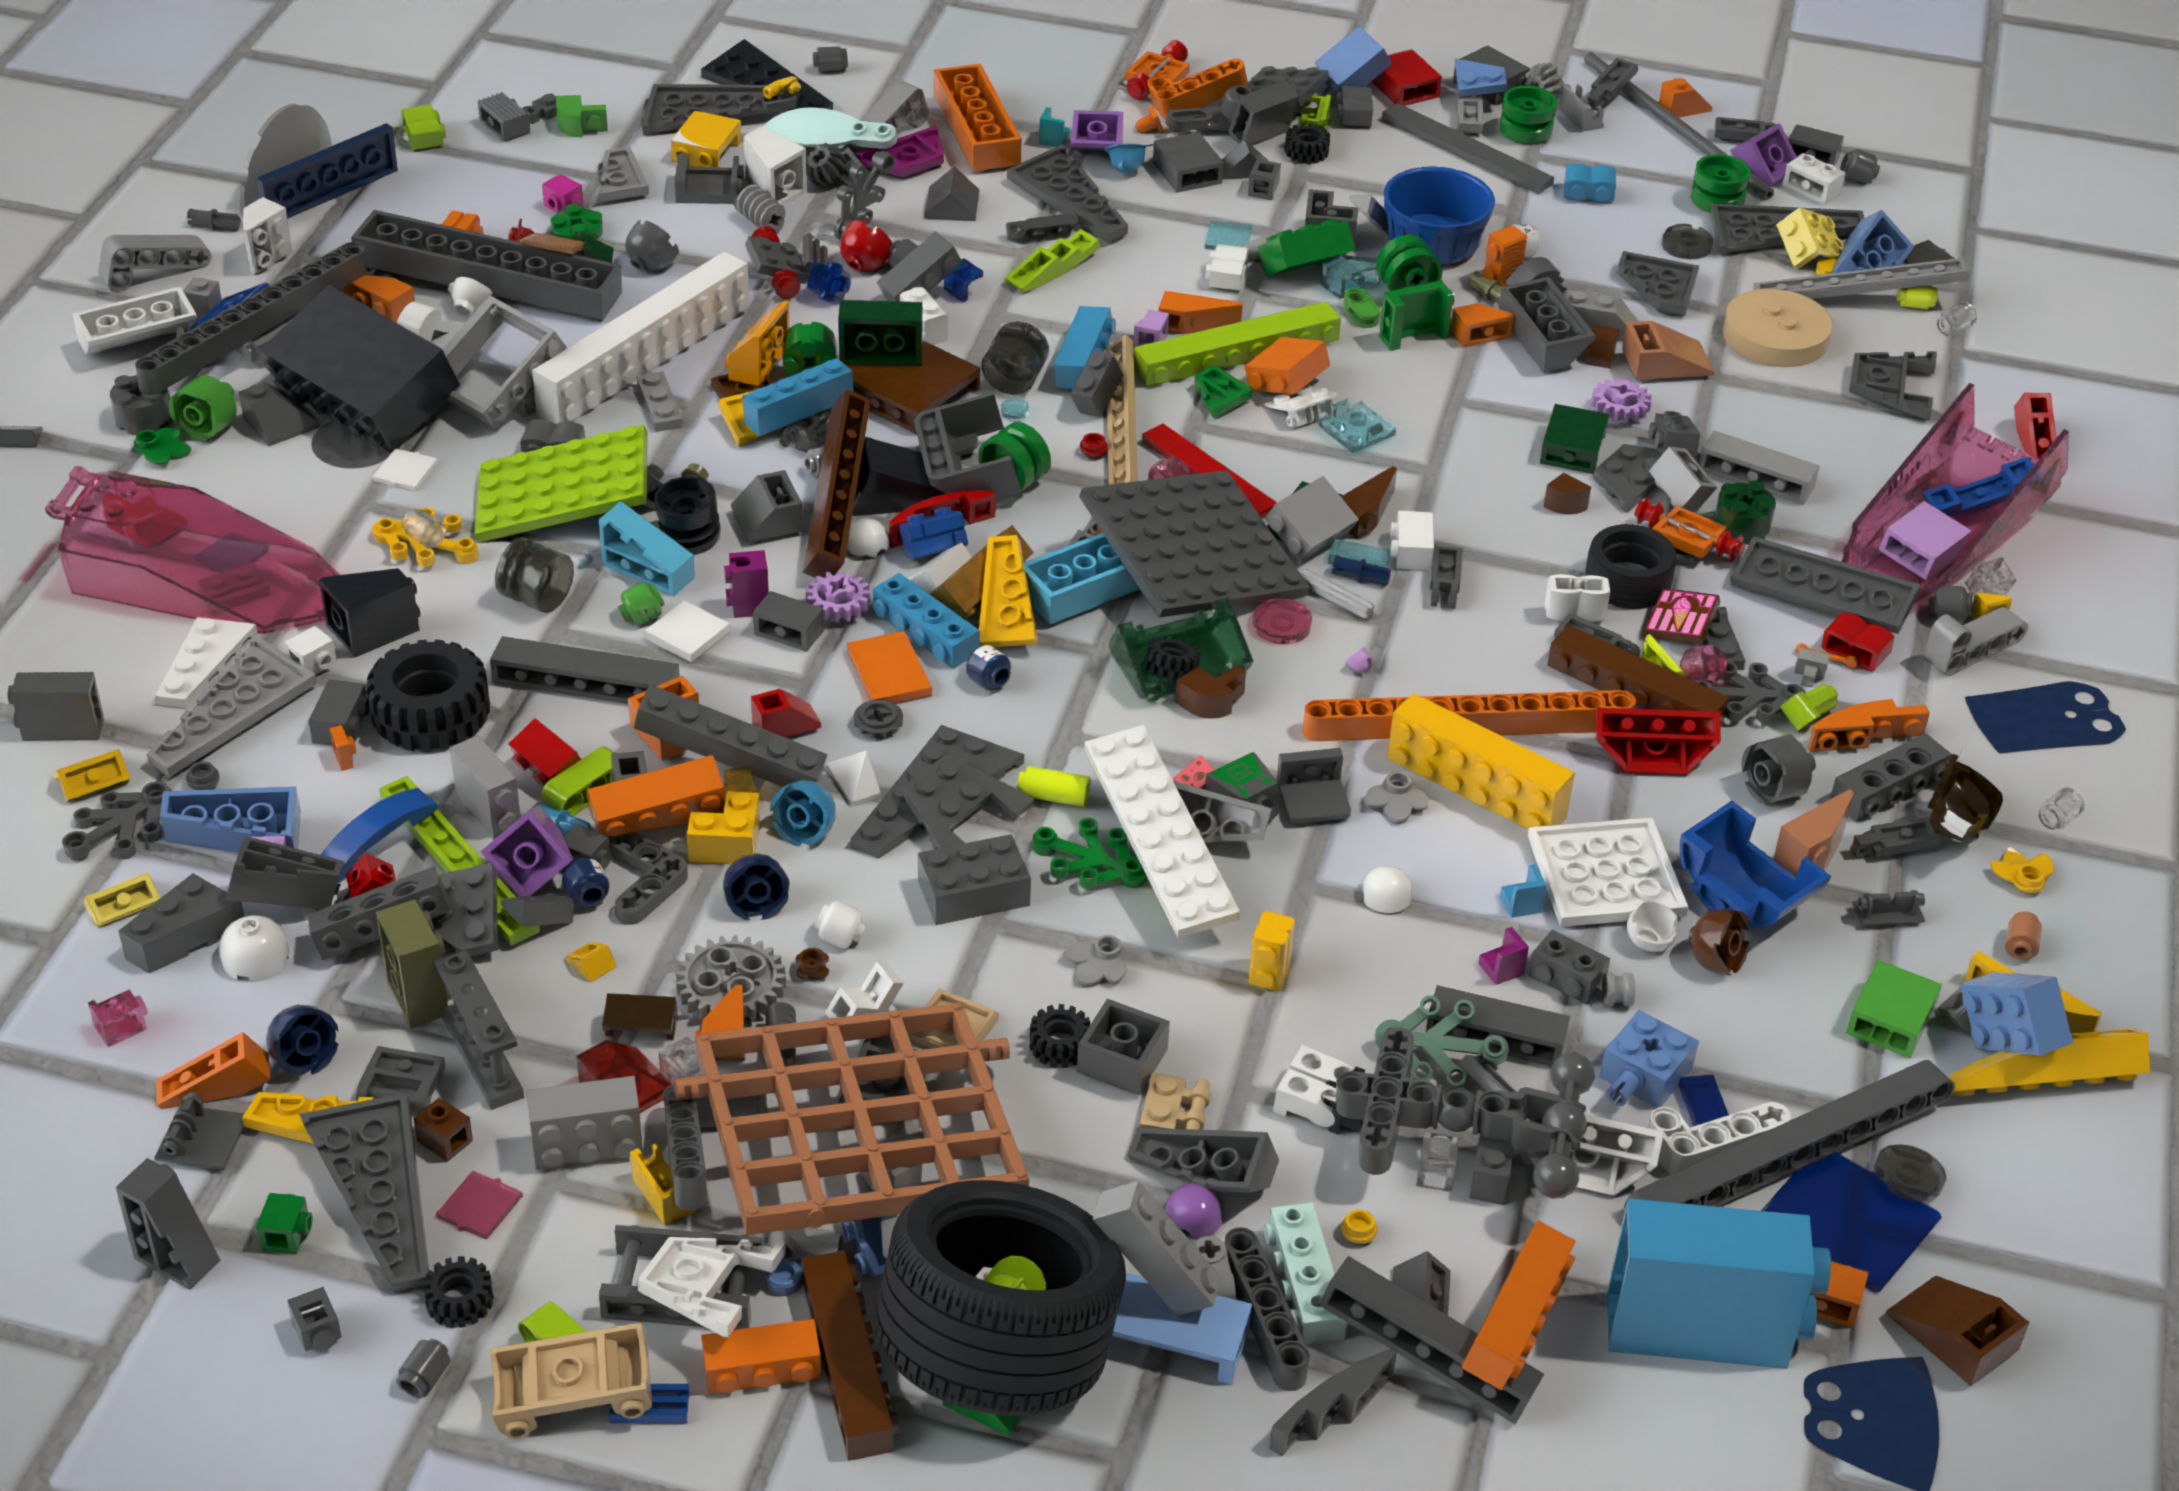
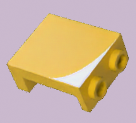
(705, 138)

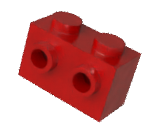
(542, 752)

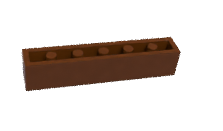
(1614, 668)
(847, 1355)

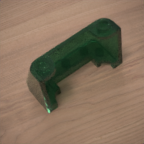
(1212, 632)

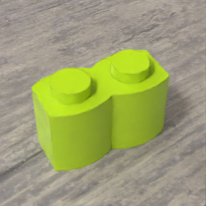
(423, 127)

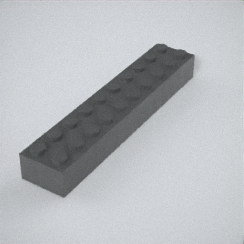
(503, 265)

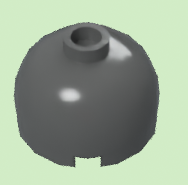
(649, 247)

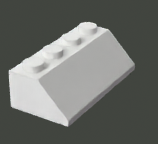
(133, 320)

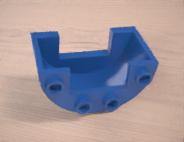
(1739, 875)

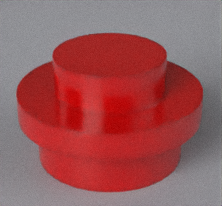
(1093, 445)

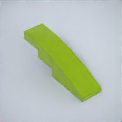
(1053, 262)

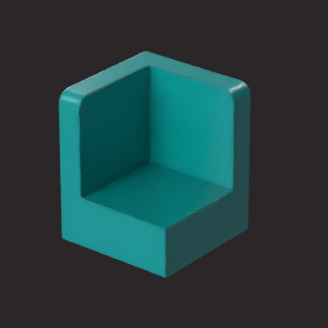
(1051, 130)

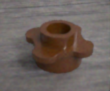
(812, 964)

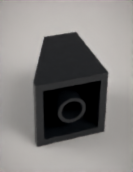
(890, 479)
(370, 608)

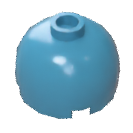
(803, 812)

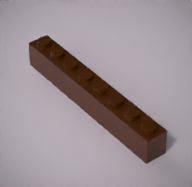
(837, 485)

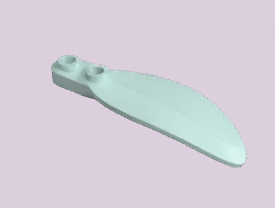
(820, 126)

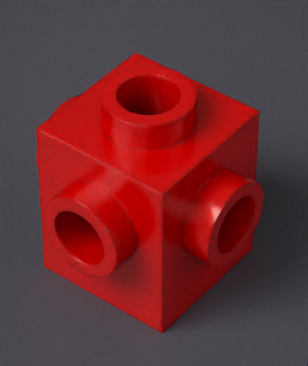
(368, 875)

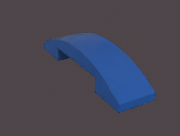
(1981, 493)
(376, 824)

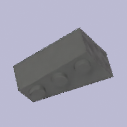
(283, 876)
(178, 922)
(164, 1225)

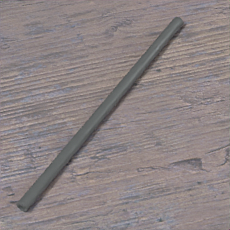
(1676, 123)

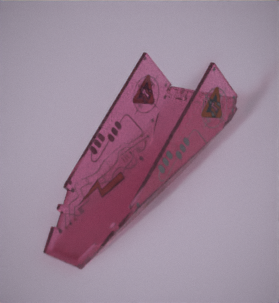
(1958, 456)

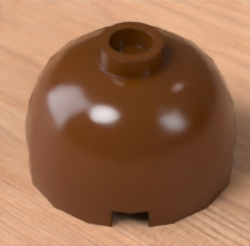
(1719, 940)

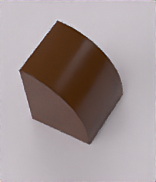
(1603, 348)
(1567, 495)

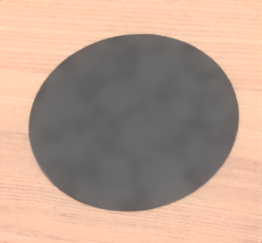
(343, 449)

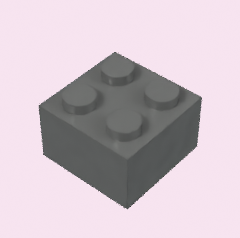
(1123, 1046)

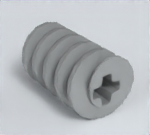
(760, 208)

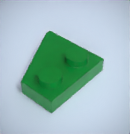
(1221, 390)

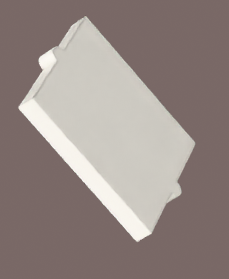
(405, 469)

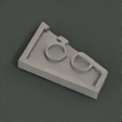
(621, 176)

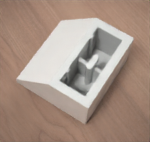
(265, 234)

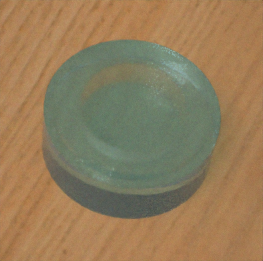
(1014, 409)

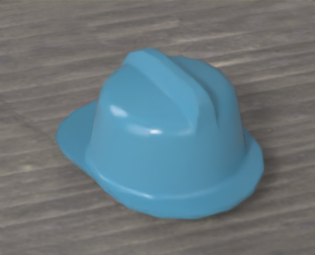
(1127, 156)

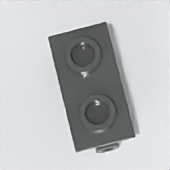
(1882, 910)

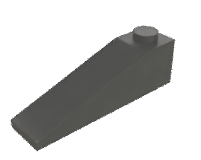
(1209, 1157)

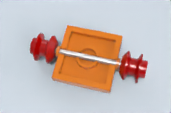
(1168, 63)
(1690, 531)

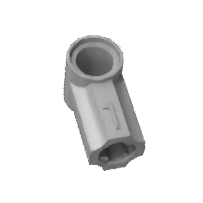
(807, 1242)

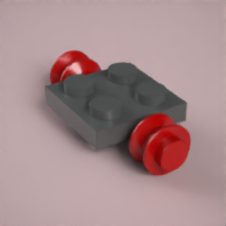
(777, 260)

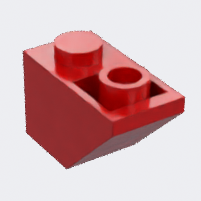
(783, 713)

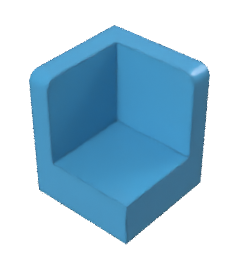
(1525, 897)

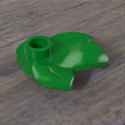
(161, 445)

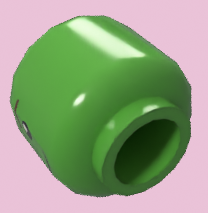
(641, 604)

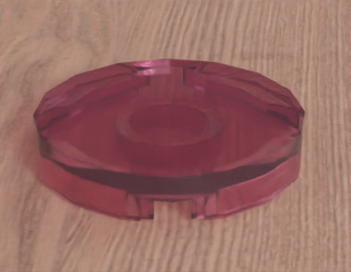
(1282, 620)

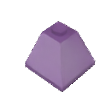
(1767, 154)

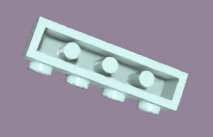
(1304, 1269)

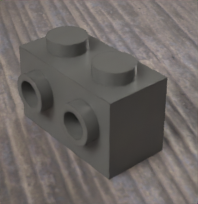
(1674, 431)
(1569, 966)

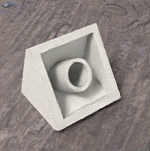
(940, 568)

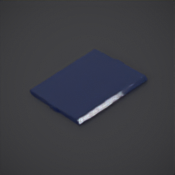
(1856, 1216)

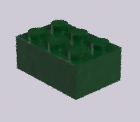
(880, 332)

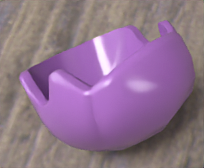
(1195, 1210)

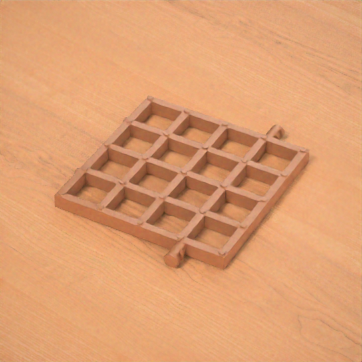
(853, 1113)

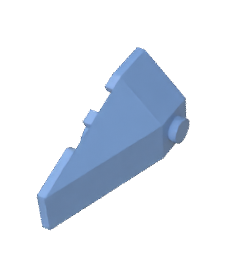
(1873, 245)

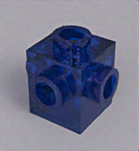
(829, 281)

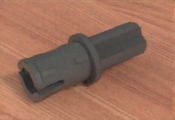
(213, 219)

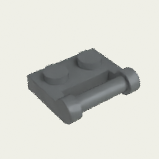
(402, 1069)

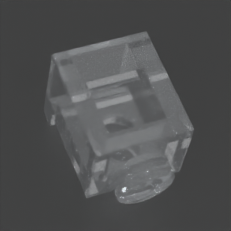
(679, 1060)

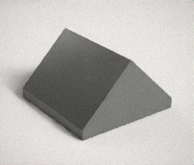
(952, 198)

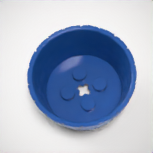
(1441, 207)

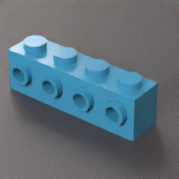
(1088, 332)
(796, 397)
(925, 620)

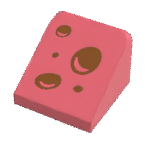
(1194, 773)

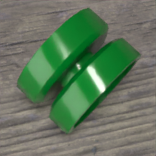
(1528, 114)
(1719, 181)
(1407, 263)
(1026, 448)

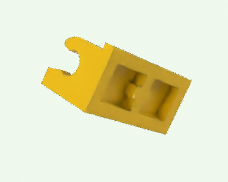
(655, 1182)

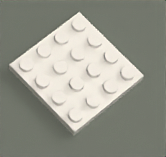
(1604, 870)

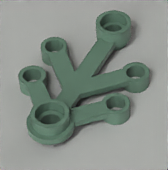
(1435, 1041)

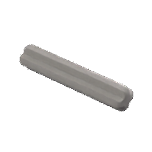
(1338, 594)

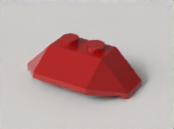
(1657, 739)

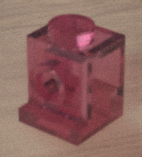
(118, 1017)

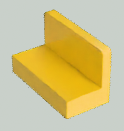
(92, 774)

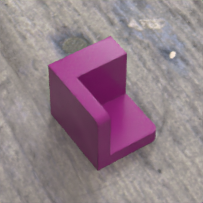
(1506, 961)

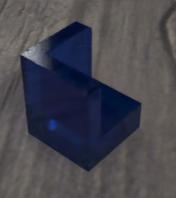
(959, 280)

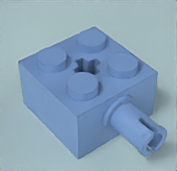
(1647, 1060)

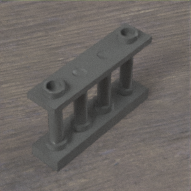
(479, 1029)
(625, 1301)

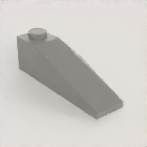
(1224, 817)

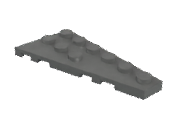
(1069, 189)

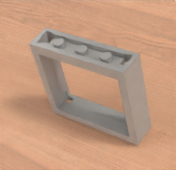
(472, 338)

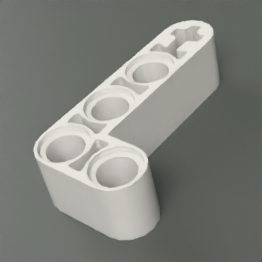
(1687, 1145)

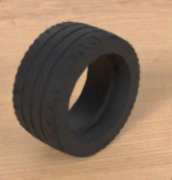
(1637, 546)

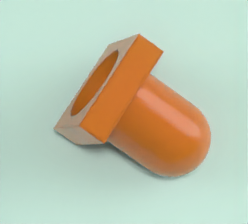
(1149, 122)

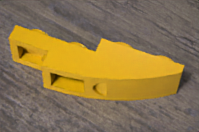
(2080, 1015)

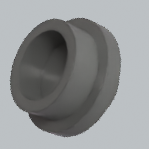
(202, 776)

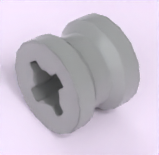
(1618, 989)

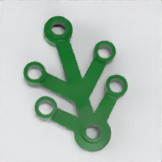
(1125, 869)

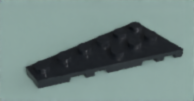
(750, 66)

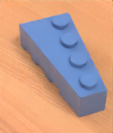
(225, 816)

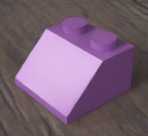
(1096, 129)
(529, 852)

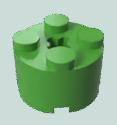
(203, 407)

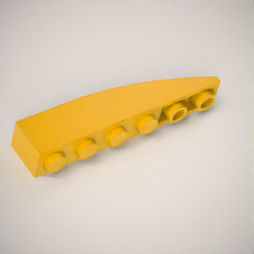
(2089, 1058)

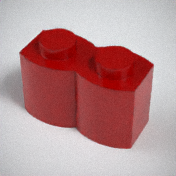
(1854, 637)

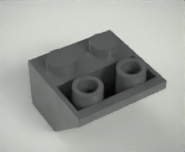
(768, 507)

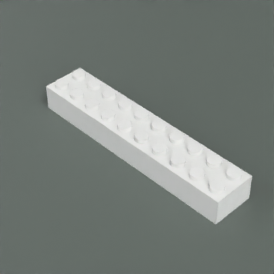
(641, 339)

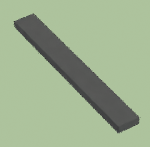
(1468, 148)

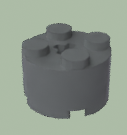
(136, 409)
(1777, 769)

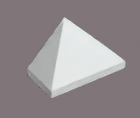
(855, 778)

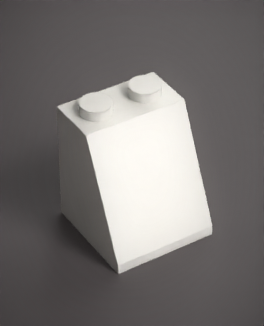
(775, 165)

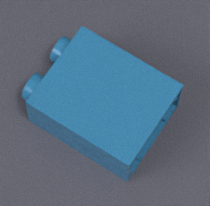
(1714, 1283)

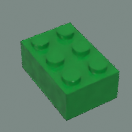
(1305, 246)

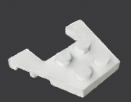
(692, 1270)

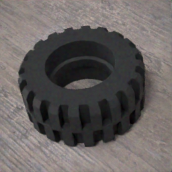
(430, 720)

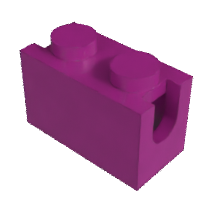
(748, 581)

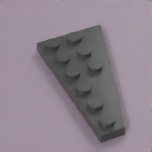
(674, 103)
(1755, 226)
(892, 817)
(376, 1171)

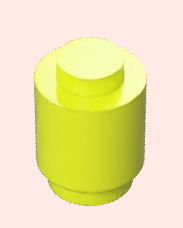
(1918, 297)

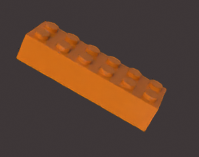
(977, 117)

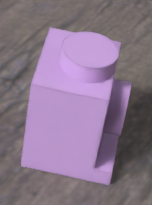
(1151, 328)

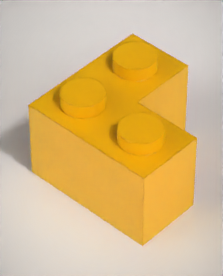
(725, 835)

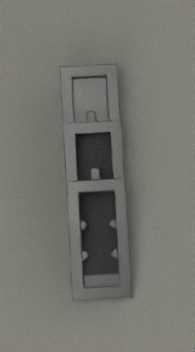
(1340, 1396)

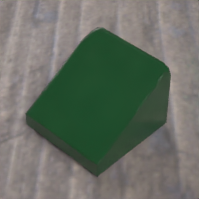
(597, 250)

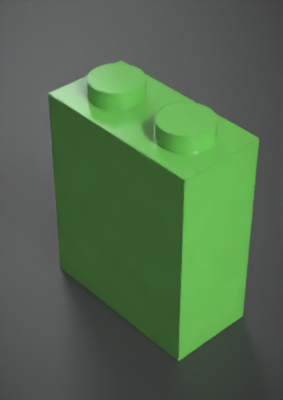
(1893, 1008)

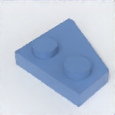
(1479, 78)

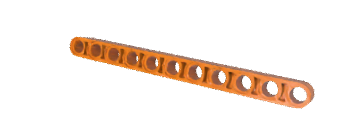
(1496, 712)

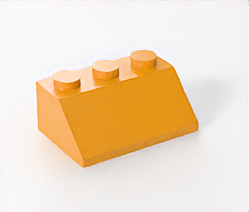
(759, 348)

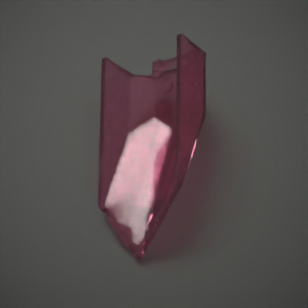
(183, 553)

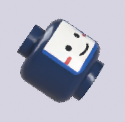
(988, 667)
(586, 882)

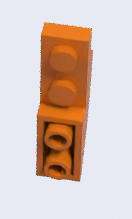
(1860, 723)

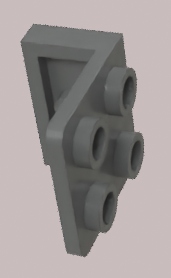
(1312, 786)

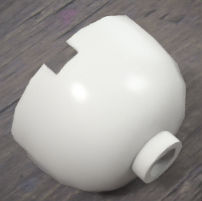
(253, 948)

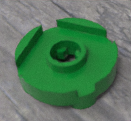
(577, 223)

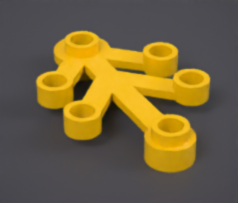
(389, 531)

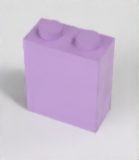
(1924, 540)

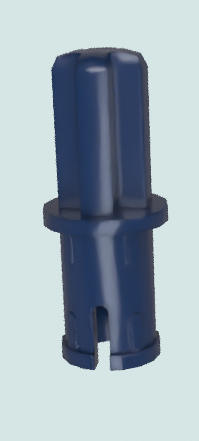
(1361, 570)

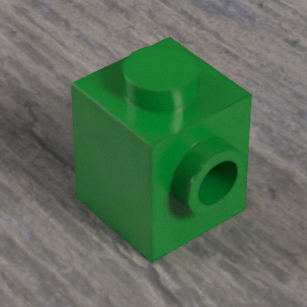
(283, 1223)

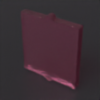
(479, 1204)

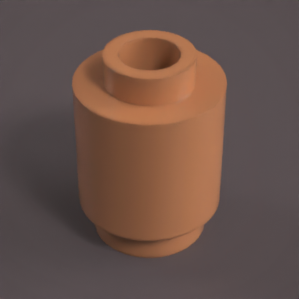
(2023, 935)

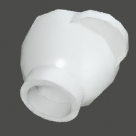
(468, 295)

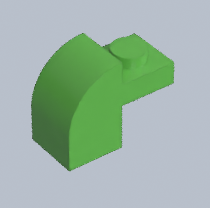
(577, 118)

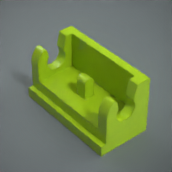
(1317, 115)

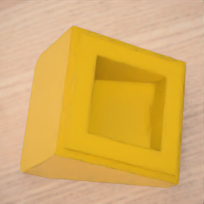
(1986, 603)
(592, 960)

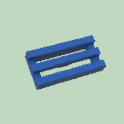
(662, 1396)

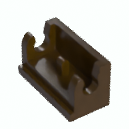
(640, 1013)

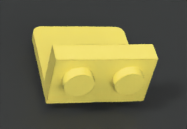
(1808, 235)

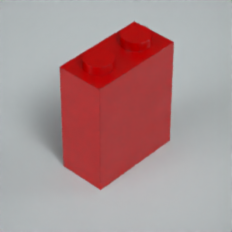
(1409, 79)

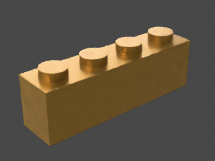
(965, 585)

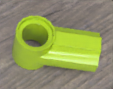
(1808, 707)

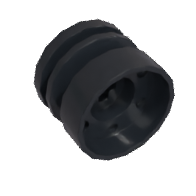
(688, 512)

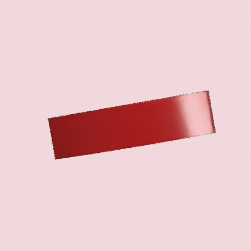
(974, 506)

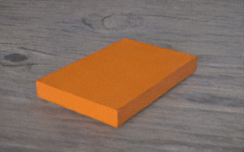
(889, 668)

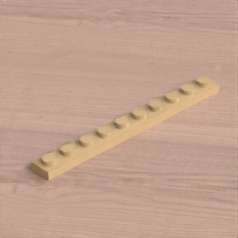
(1122, 417)

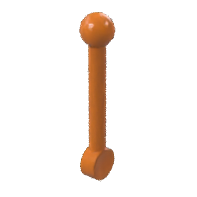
(1851, 661)

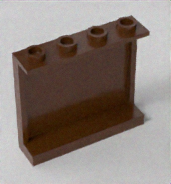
(906, 391)

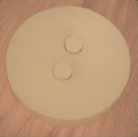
(1777, 327)

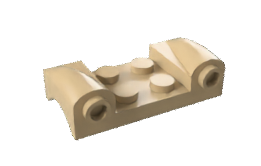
(571, 1375)

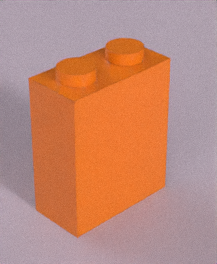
(1287, 365)

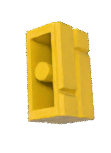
(1271, 950)

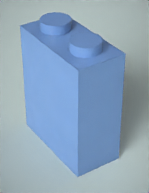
(1354, 61)

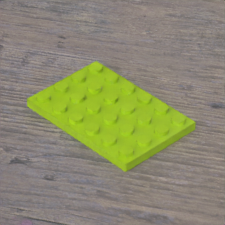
(561, 483)

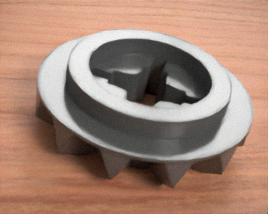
(885, 710)

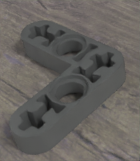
(654, 875)

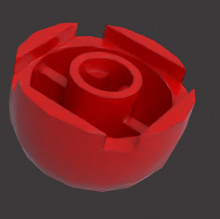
(864, 247)

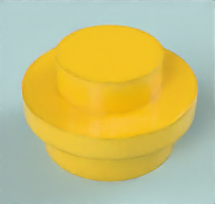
(1359, 1227)

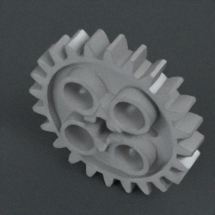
(721, 966)

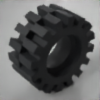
(1307, 143)
(1170, 658)
(1057, 1022)
(458, 1308)

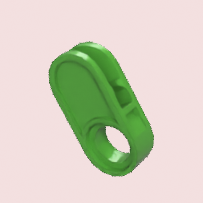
(1363, 312)

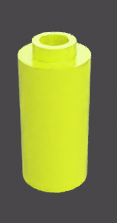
(1055, 786)

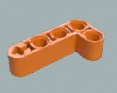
(1196, 89)

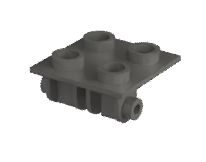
(200, 1135)

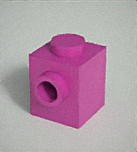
(561, 192)

